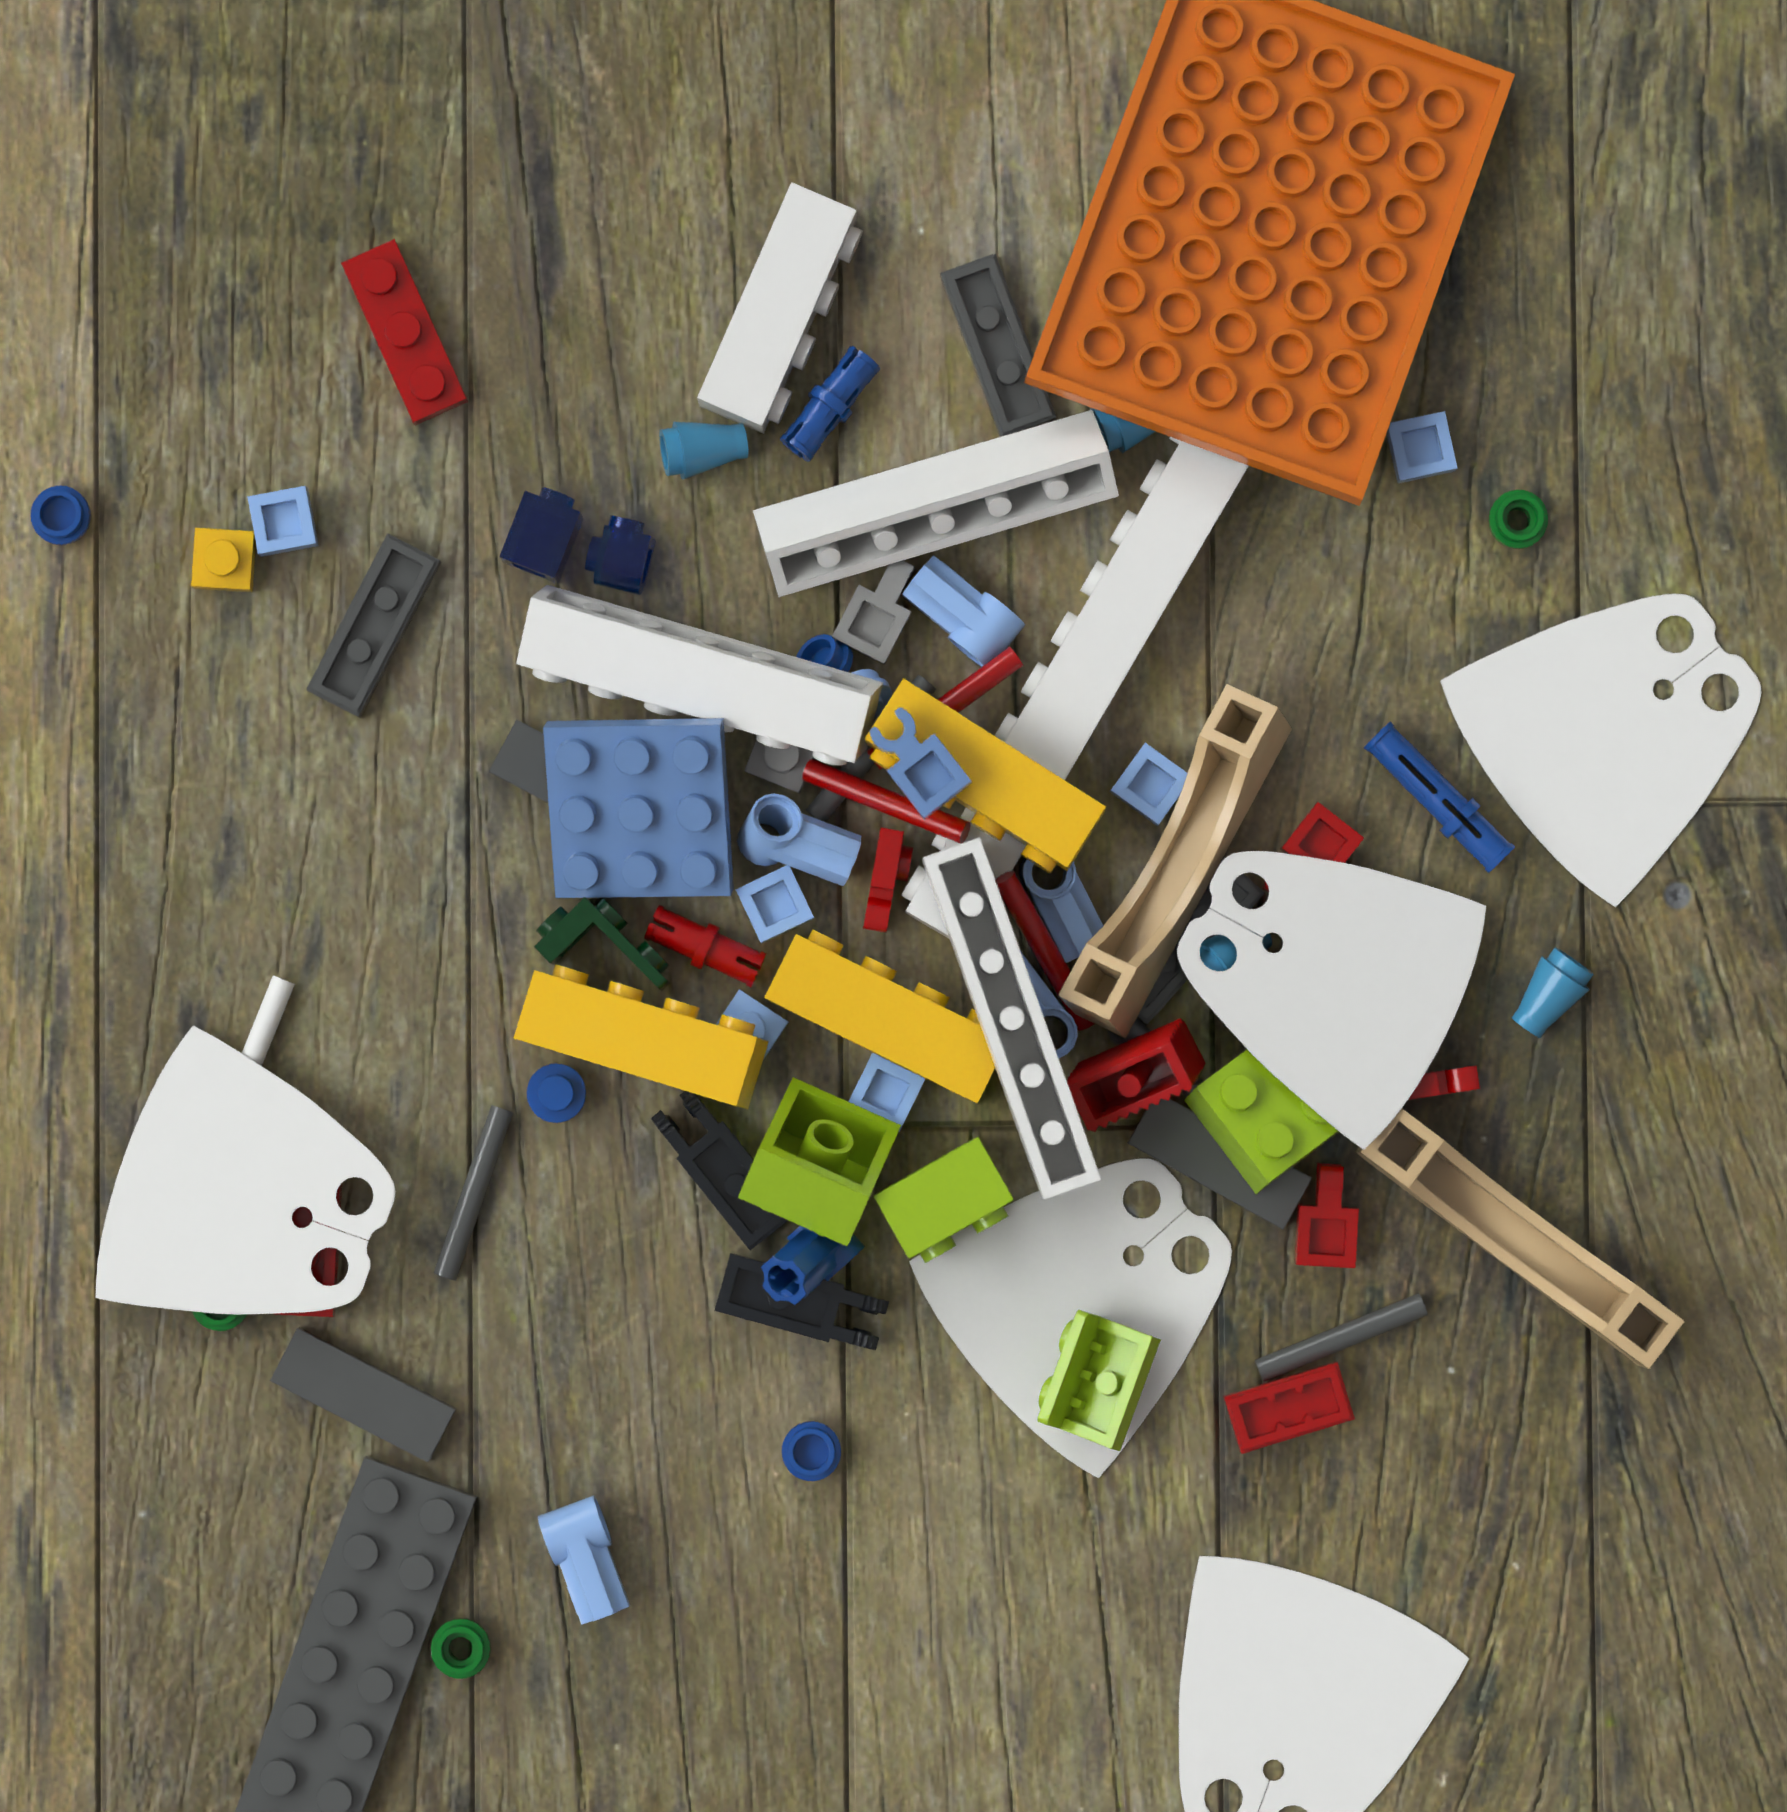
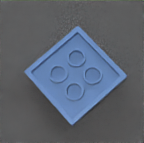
(638, 808)

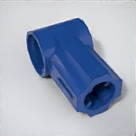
(805, 1263)

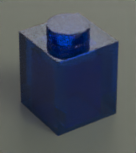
(542, 534)

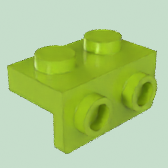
(1097, 1379)

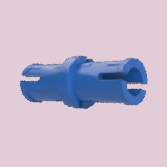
(830, 403)

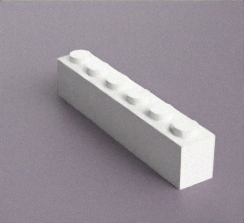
(936, 503)
(698, 674)
(1011, 1019)

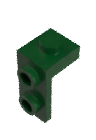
(564, 930)

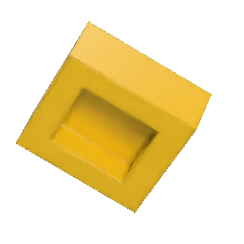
(223, 560)

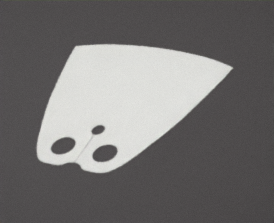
(1589, 747)
(1353, 993)
(214, 1190)
(1027, 1276)
(1301, 1679)

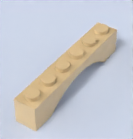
(1137, 940)
(1522, 1239)

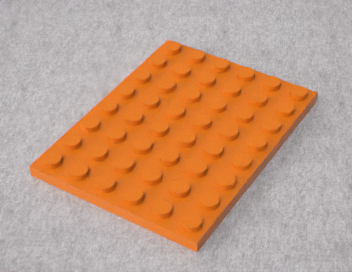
(1271, 235)

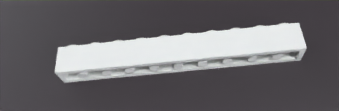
(1105, 636)

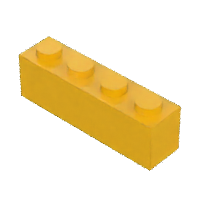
(1006, 788)
(882, 1015)
(642, 1038)

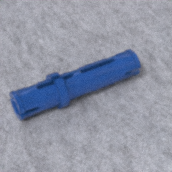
(1490, 847)

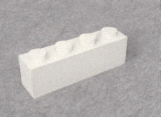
(778, 308)

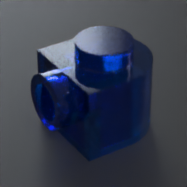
(621, 556)

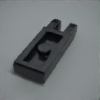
(719, 1169)
(812, 1316)

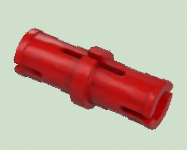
(705, 946)

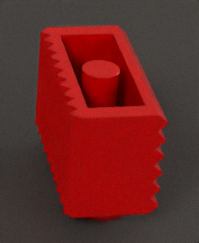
(1135, 1075)

